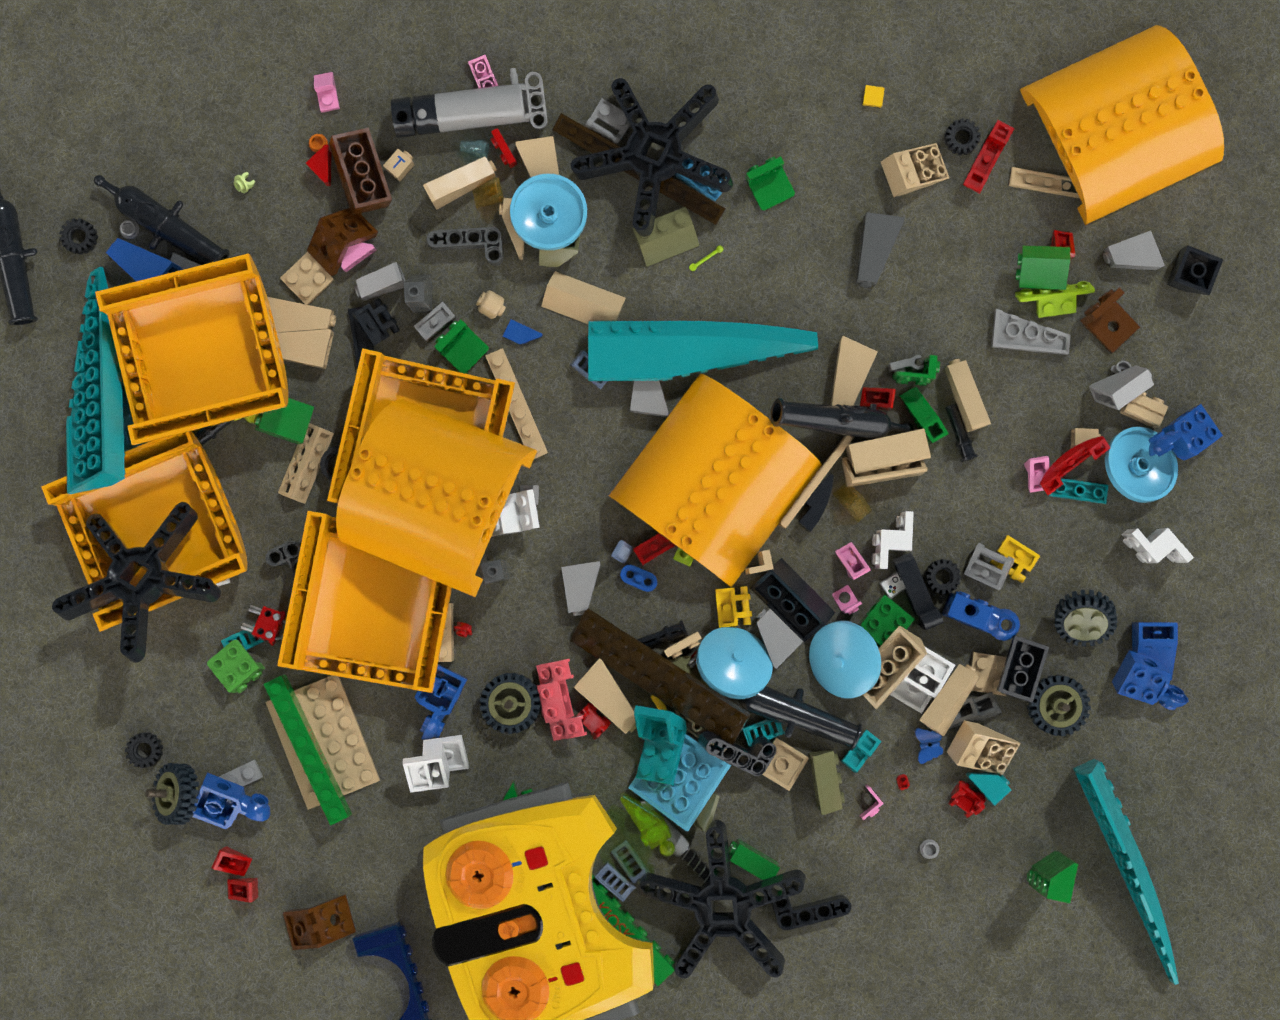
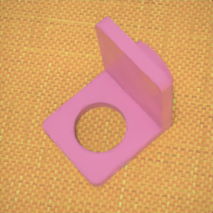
(852, 605)
(874, 809)

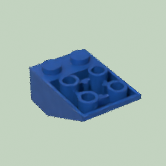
(1156, 641)

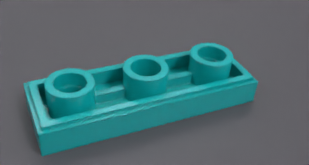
(1090, 491)

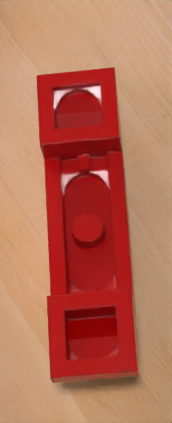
(988, 156)
(1069, 460)

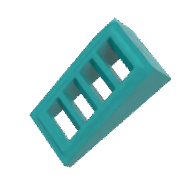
(241, 634)
(761, 724)

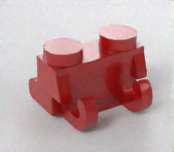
(593, 721)
(967, 799)

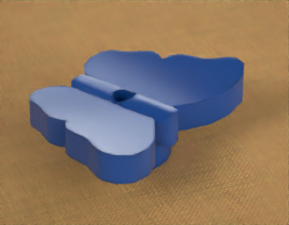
(928, 752)

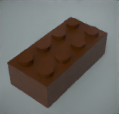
(360, 171)

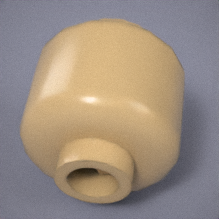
(490, 304)

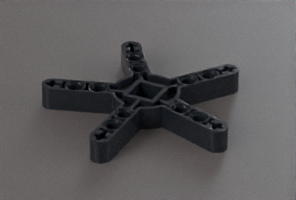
(671, 161)
(154, 583)
(724, 887)

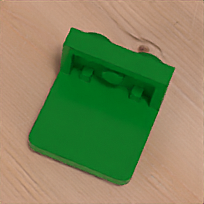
(769, 183)
(461, 346)
(931, 367)

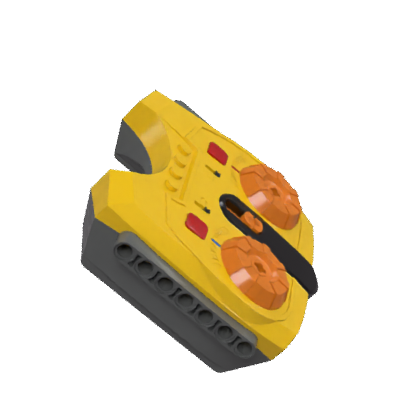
(523, 912)

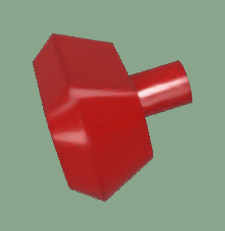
(903, 782)

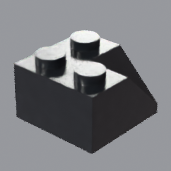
(1195, 271)

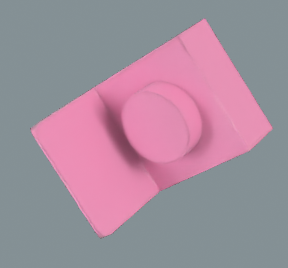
(326, 92)
(1036, 469)
(852, 561)

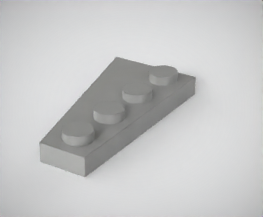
(1025, 335)

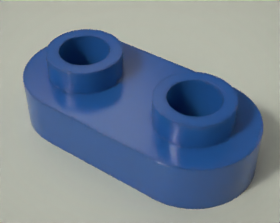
(638, 578)

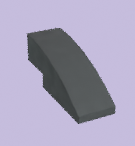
(977, 709)

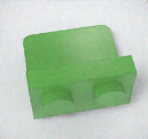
(235, 667)

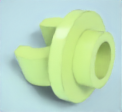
(241, 184)

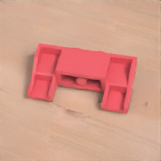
(556, 700)

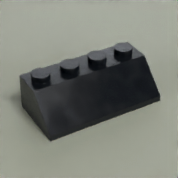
(793, 600)

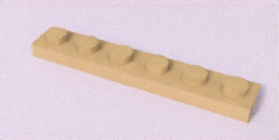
(518, 408)

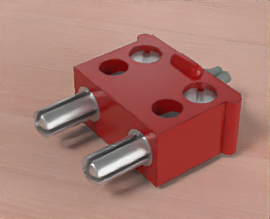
(270, 625)

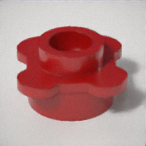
(463, 629)

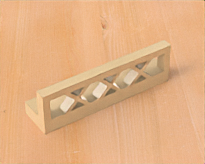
(307, 464)
(765, 563)

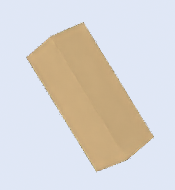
(581, 300)
(888, 451)
(885, 474)
(898, 658)

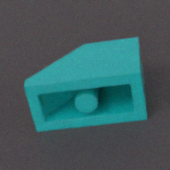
(991, 785)

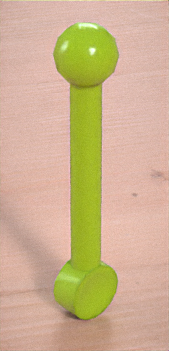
(693, 267)

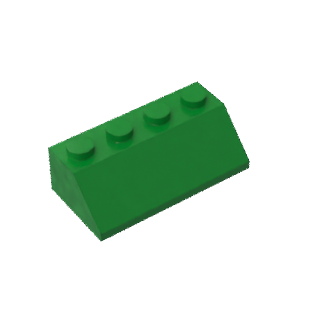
(1054, 877)

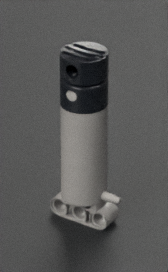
(470, 108)

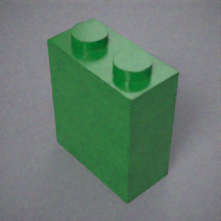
(1043, 267)
(287, 422)
(752, 860)

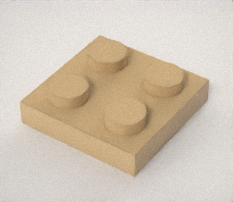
(307, 278)
(676, 649)
(989, 670)
(785, 765)

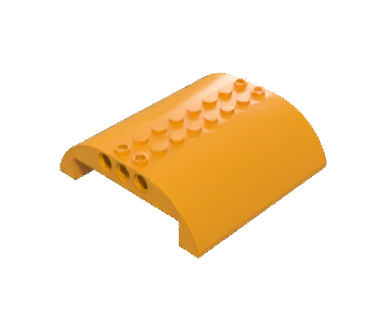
(1129, 120)
(196, 348)
(450, 393)
(716, 478)
(154, 483)
(428, 492)
(361, 614)

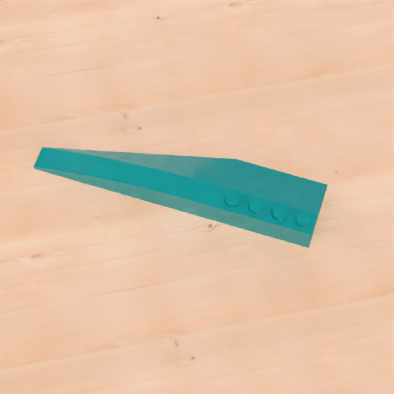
(683, 347)
(96, 416)
(1127, 857)

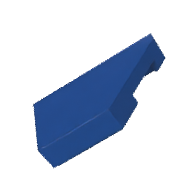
(519, 333)

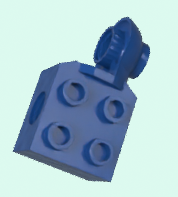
(1186, 435)
(981, 615)
(1147, 681)
(445, 694)
(223, 800)

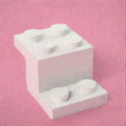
(517, 514)
(893, 540)
(1156, 546)
(924, 681)
(434, 766)

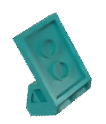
(662, 746)

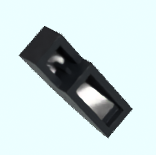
(817, 504)

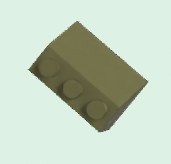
(670, 236)
(826, 781)

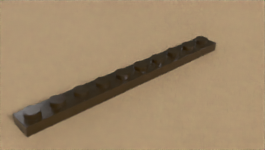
(671, 187)

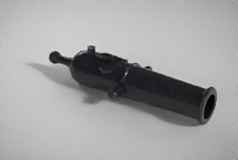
(163, 222)
(13, 267)
(836, 419)
(797, 714)

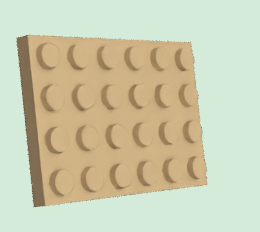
(337, 734)

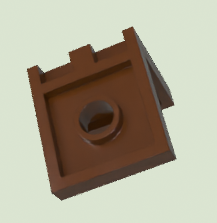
(338, 236)
(1109, 310)
(312, 926)

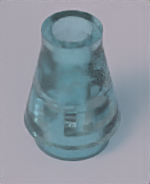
(475, 147)

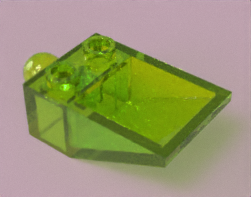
(650, 823)

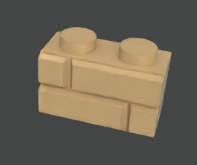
(1146, 410)

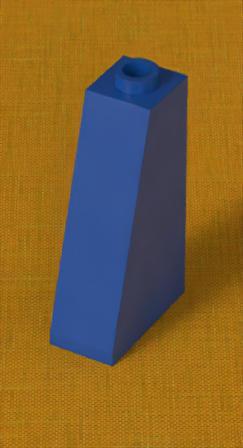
(139, 262)

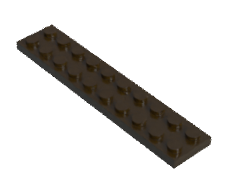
(660, 677)

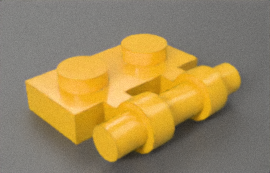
(1023, 556)
(727, 609)

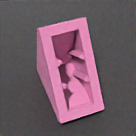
(356, 254)

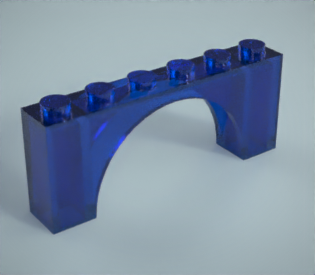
(391, 945)

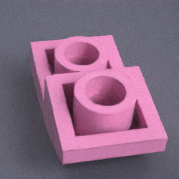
(482, 72)

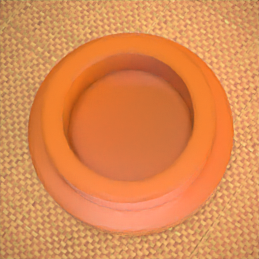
(317, 141)

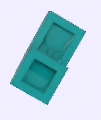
(865, 748)

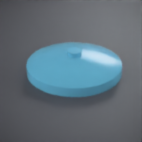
(548, 211)
(1134, 471)
(845, 659)
(734, 662)

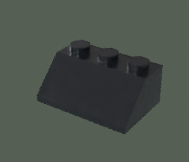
(1022, 669)

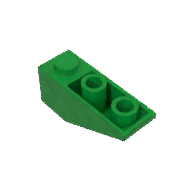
(924, 415)

